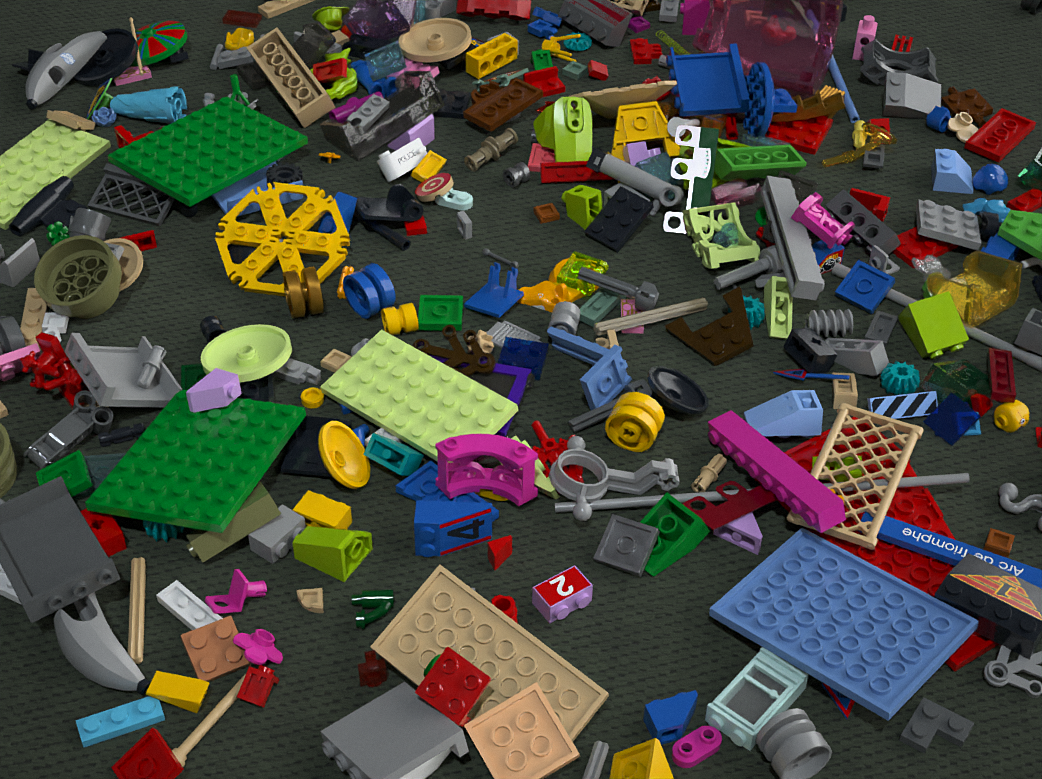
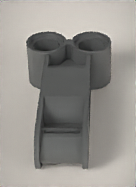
(70, 431)

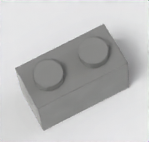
(276, 536)

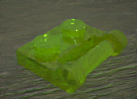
(570, 271)

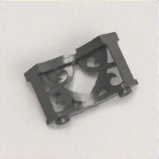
(879, 59)

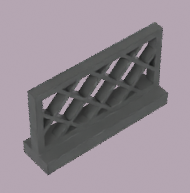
(123, 180)

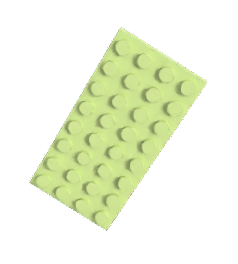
(40, 159)
(415, 395)

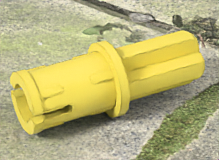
(859, 135)

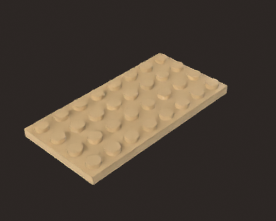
(457, 617)

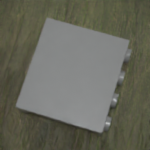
(114, 374)
(391, 736)

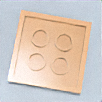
(522, 737)

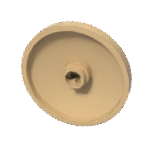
(435, 40)

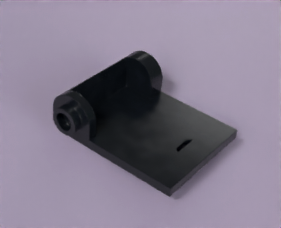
(398, 206)
(303, 451)

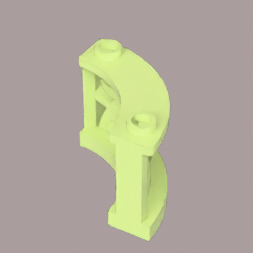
(713, 253)

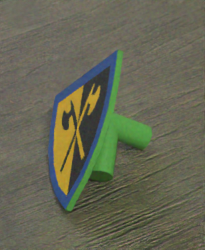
(101, 94)

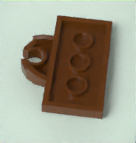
(499, 104)

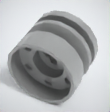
(793, 745)

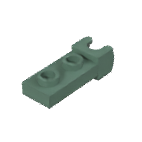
(599, 306)

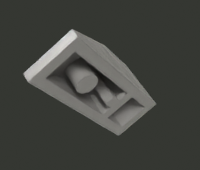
(860, 355)

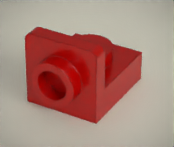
(257, 685)

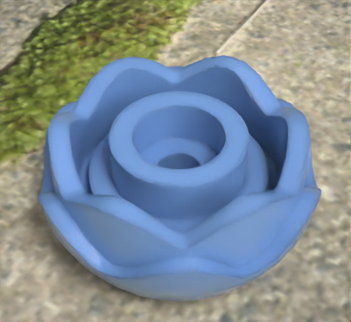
(104, 117)

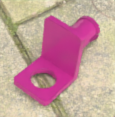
(238, 591)

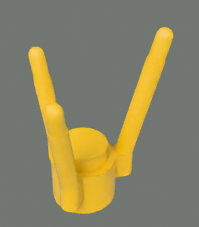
(554, 47)

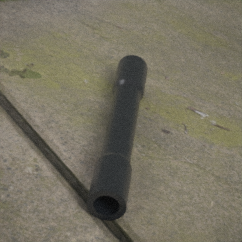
(394, 237)

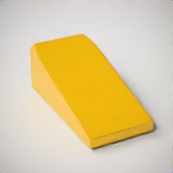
(178, 690)

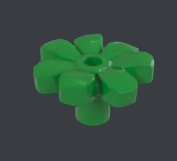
(57, 233)

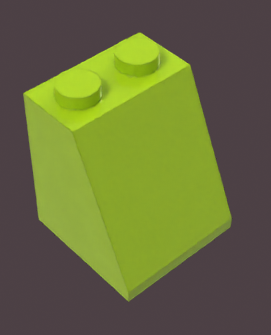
(934, 325)

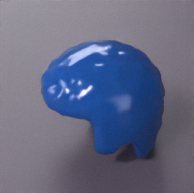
(990, 179)

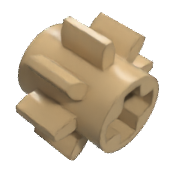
(484, 341)

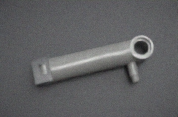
(634, 177)

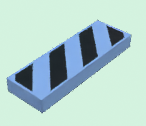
(904, 405)

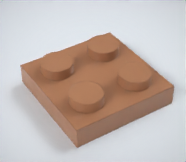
(213, 650)

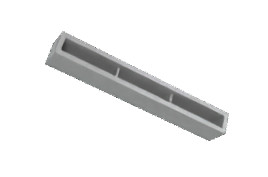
(791, 239)

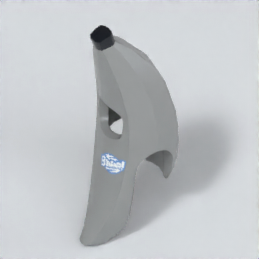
(59, 66)
(95, 649)

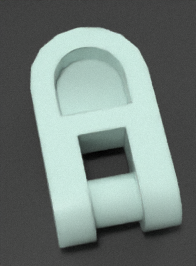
(455, 200)

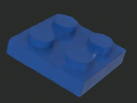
(865, 287)

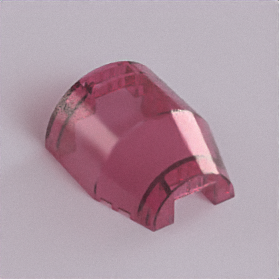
(787, 35)

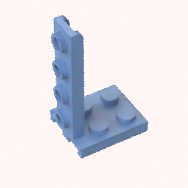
(607, 375)

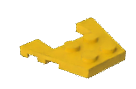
(640, 124)

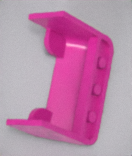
(694, 15)

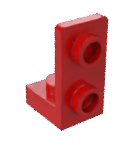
(873, 202)

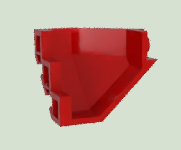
(495, 9)

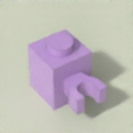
(637, 152)

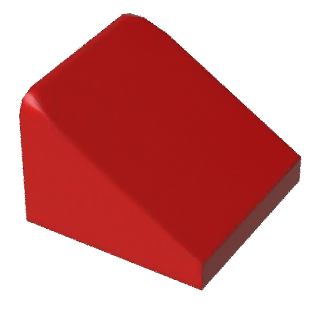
(499, 551)

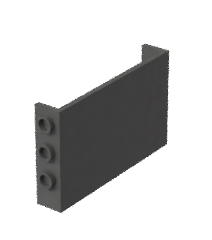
(50, 550)

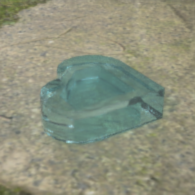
(727, 235)

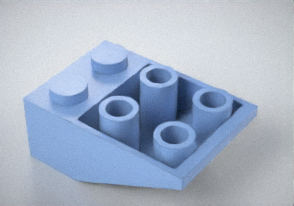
(788, 415)

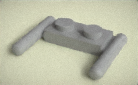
(230, 58)

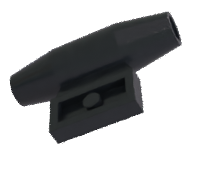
(46, 208)

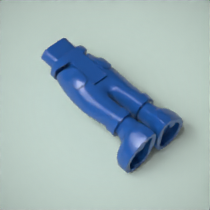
(383, 85)

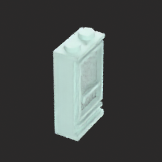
(755, 696)

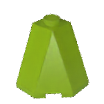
(332, 549)

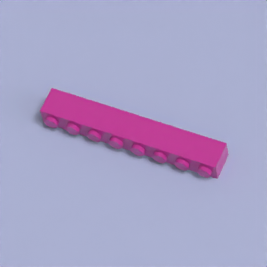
(777, 471)

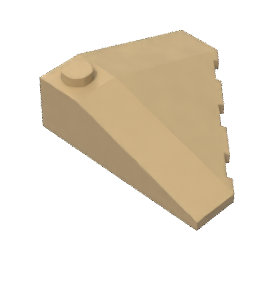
(607, 101)

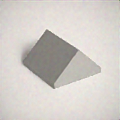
(19, 264)

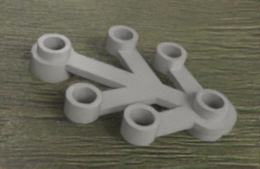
(1008, 671)

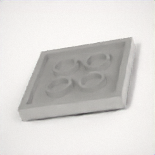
(948, 224)

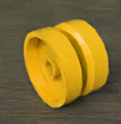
(635, 421)

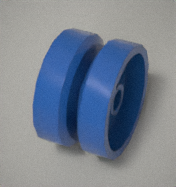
(369, 290)

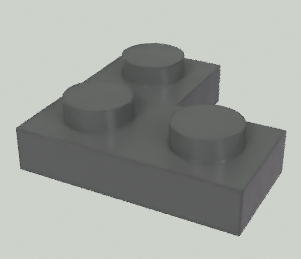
(934, 720)

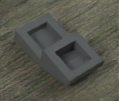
(874, 157)

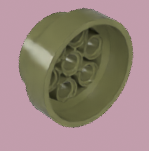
(79, 277)

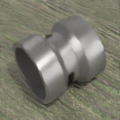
(517, 174)

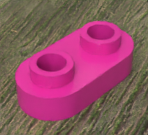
(699, 746)

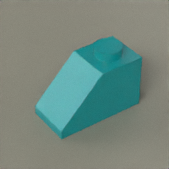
(393, 455)

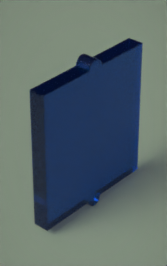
(952, 419)

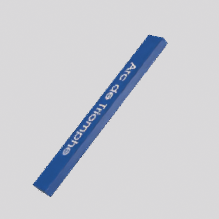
(947, 549)

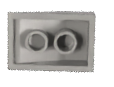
(909, 96)

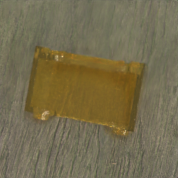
(983, 289)

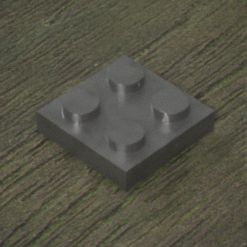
(626, 545)

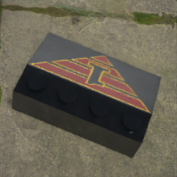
(1001, 602)

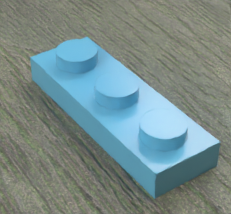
(119, 720)

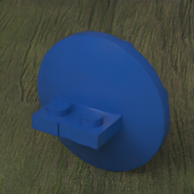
(764, 100)

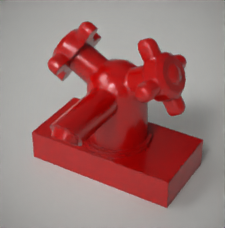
(51, 353)
(69, 383)

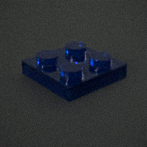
(524, 354)

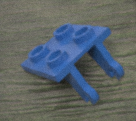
(493, 298)

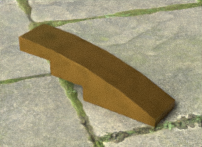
(811, 107)

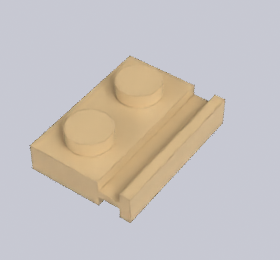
(71, 120)

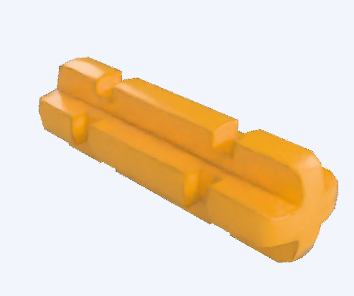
(345, 271)

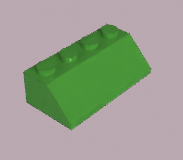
(757, 162)

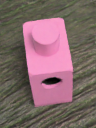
(865, 34)

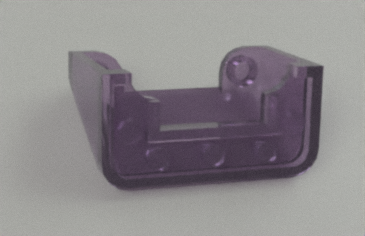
(381, 19)

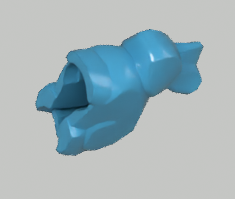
(991, 206)

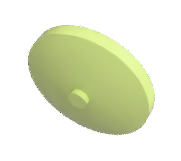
(248, 351)

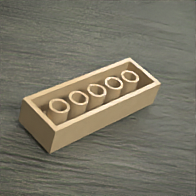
(291, 77)

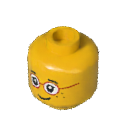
(1011, 415)

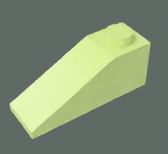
(778, 307)

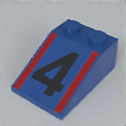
(450, 526)

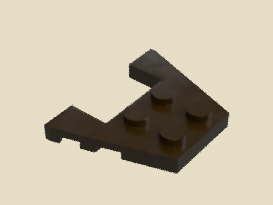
(722, 337)

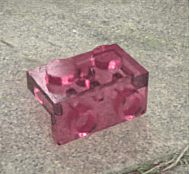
(734, 191)

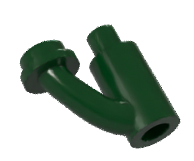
(380, 599)

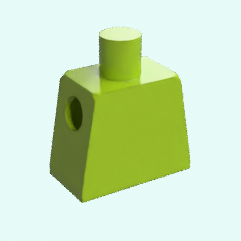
(582, 204)

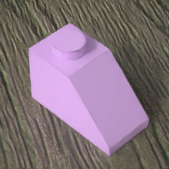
(214, 391)
(742, 532)

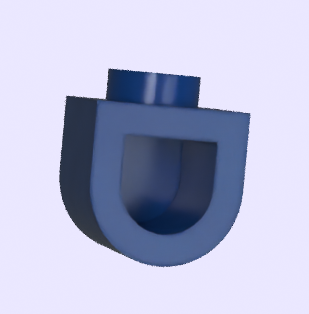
(938, 118)

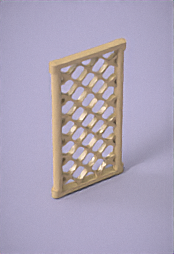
(892, 475)

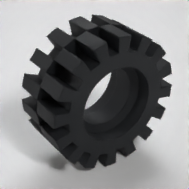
(283, 174)

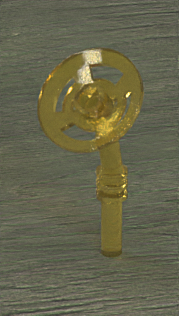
(878, 136)

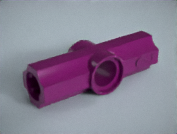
(352, 105)

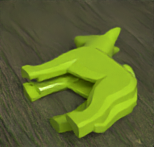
(342, 86)

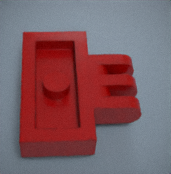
(643, 52)

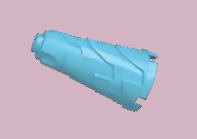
(153, 105)

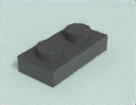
(881, 327)

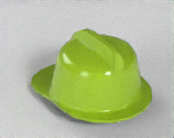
(330, 17)

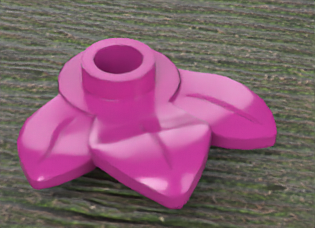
(258, 647)

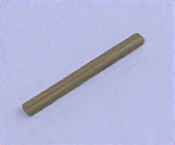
(650, 316)

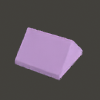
(422, 130)

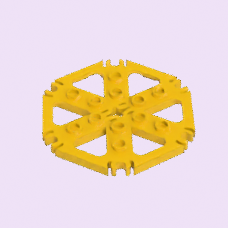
(267, 237)

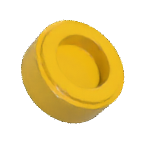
(312, 397)

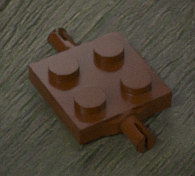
(969, 102)

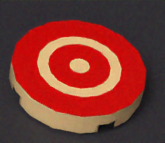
(434, 186)

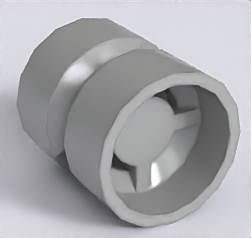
(565, 317)

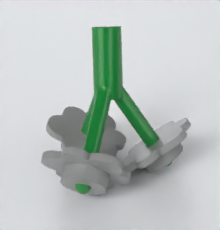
(237, 95)

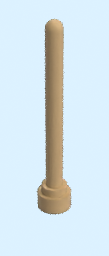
(207, 723)

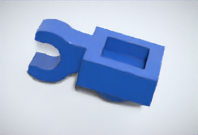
(542, 28)

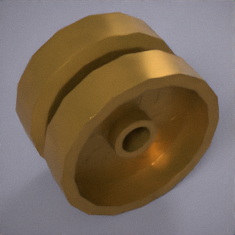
(302, 292)

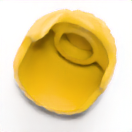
(240, 38)

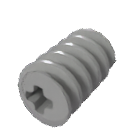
(829, 321)

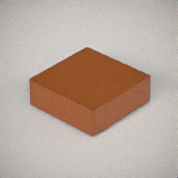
(546, 213)
(999, 542)

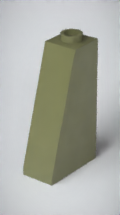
(254, 513)

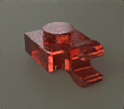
(372, 671)

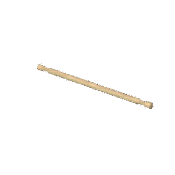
(138, 55)

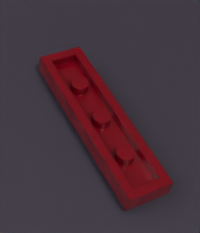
(1001, 375)

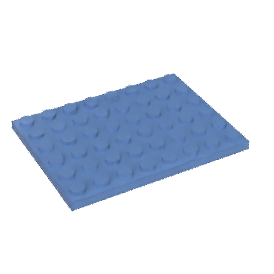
(845, 622)

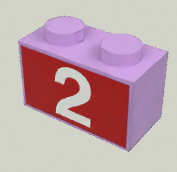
(562, 594)

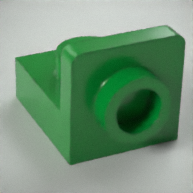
(541, 59)

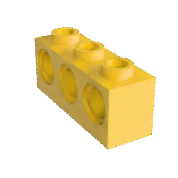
(491, 55)

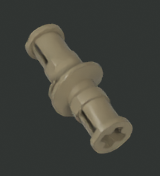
(490, 149)

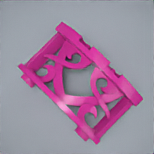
(821, 223)
(470, 477)

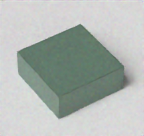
(574, 70)

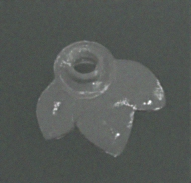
(930, 265)

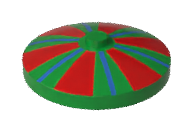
(159, 41)

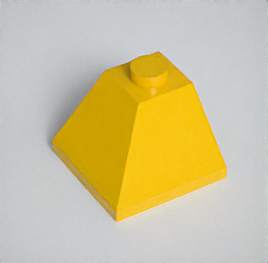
(641, 762)

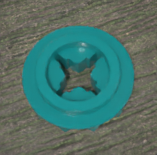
(583, 43)

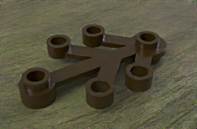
(459, 356)

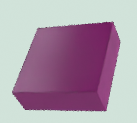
(638, 24)

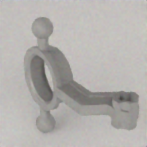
(610, 479)

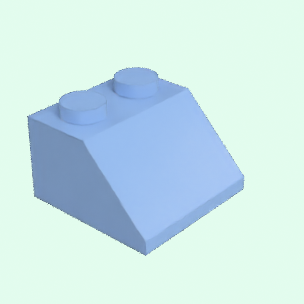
(950, 172)

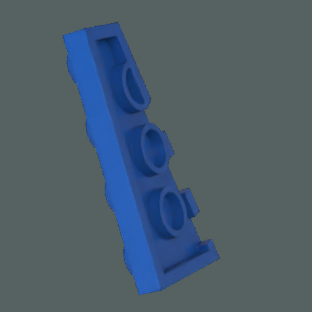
(422, 486)

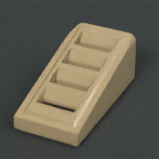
(844, 392)

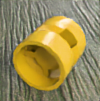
(399, 319)

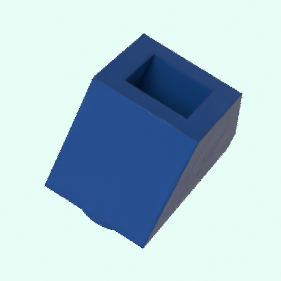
(670, 717)

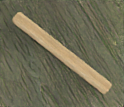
(137, 610)

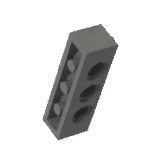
(871, 226)

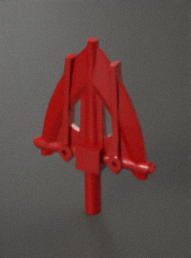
(550, 451)

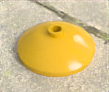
(343, 455)

